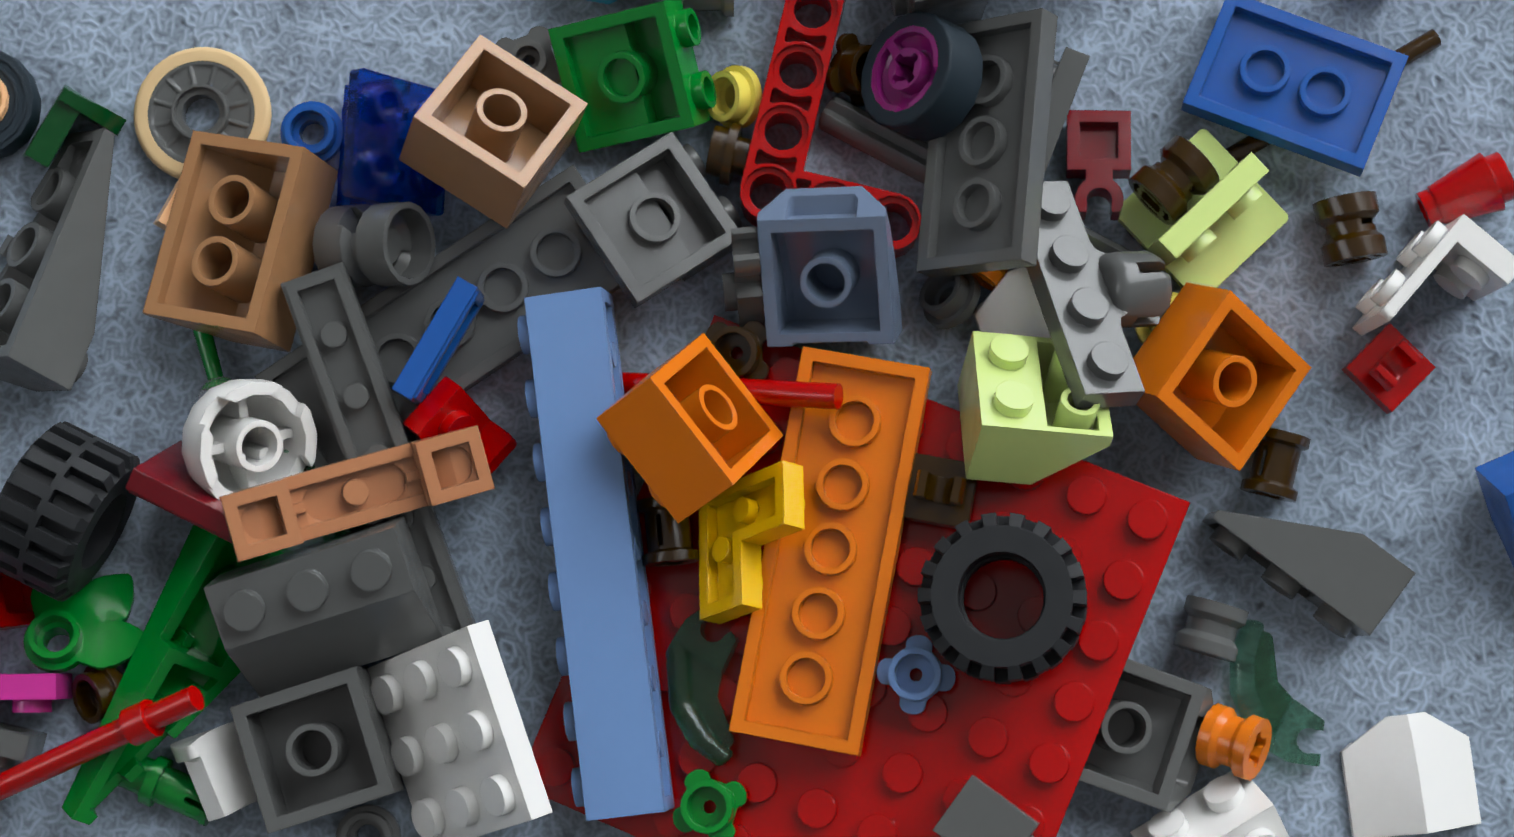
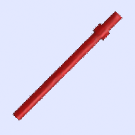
(135, 726)

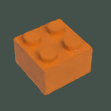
(1216, 375)
(690, 428)

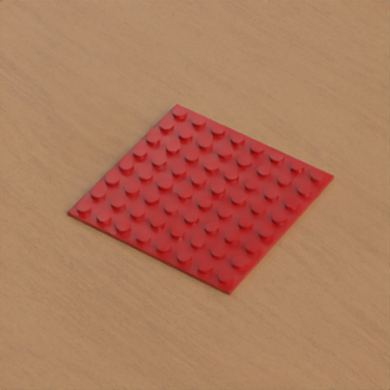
(1014, 736)

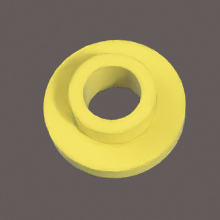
(736, 96)

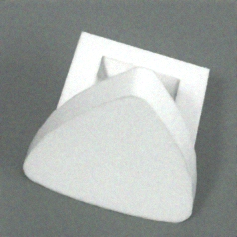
(217, 770)

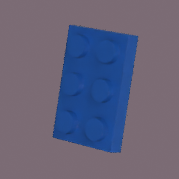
(1294, 84)

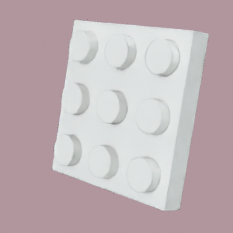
(458, 736)

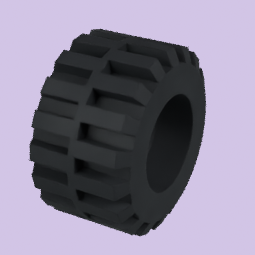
(64, 510)
(990, 541)

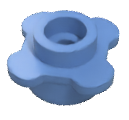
(897, 671)

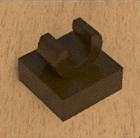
(939, 492)

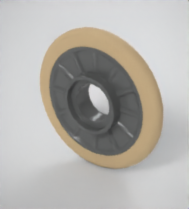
(193, 76)

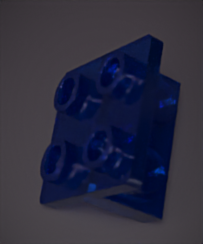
(375, 126)

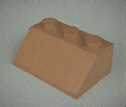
(236, 235)

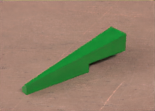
(173, 653)

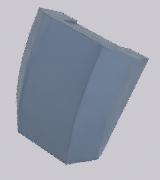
(828, 268)

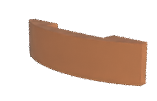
(356, 492)

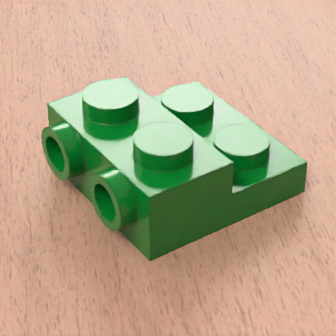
(634, 73)

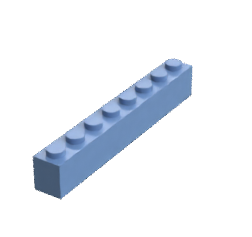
(597, 557)

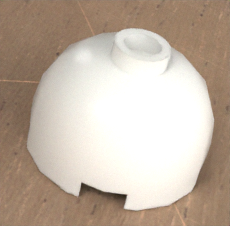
(240, 436)

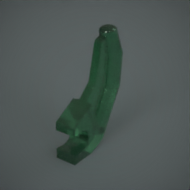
(694, 683)
(1258, 693)

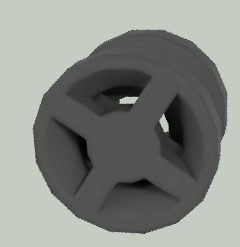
(1211, 628)

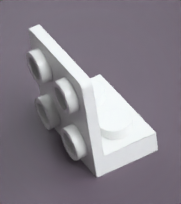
(1465, 262)

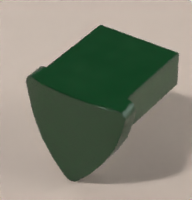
(60, 120)

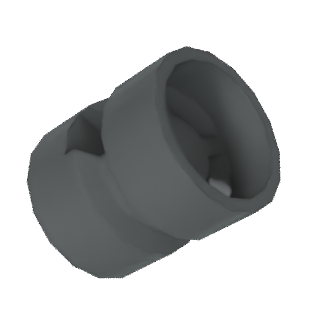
(377, 242)

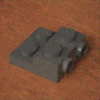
(655, 218)

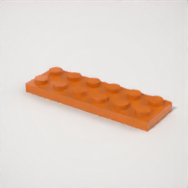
(830, 585)

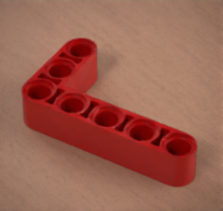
(800, 109)

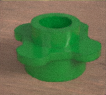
(701, 789)

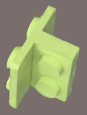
(1218, 226)

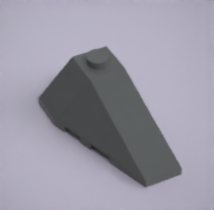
(56, 269)

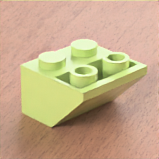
(1021, 412)

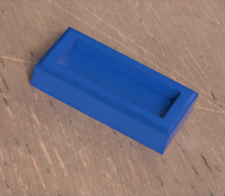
(439, 341)

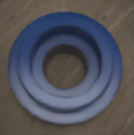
(313, 113)

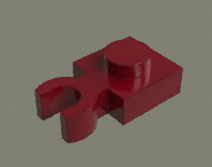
(1098, 153)

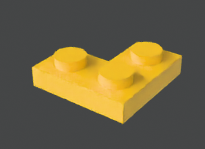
(731, 537)

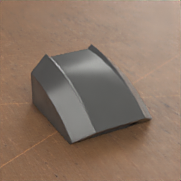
(1149, 738)

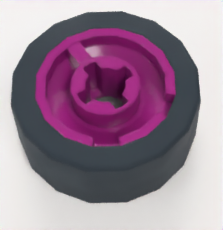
(921, 76)

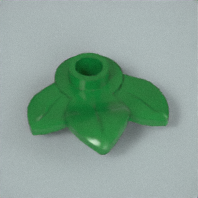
(92, 621)

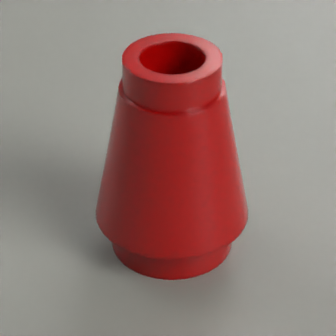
(1471, 189)

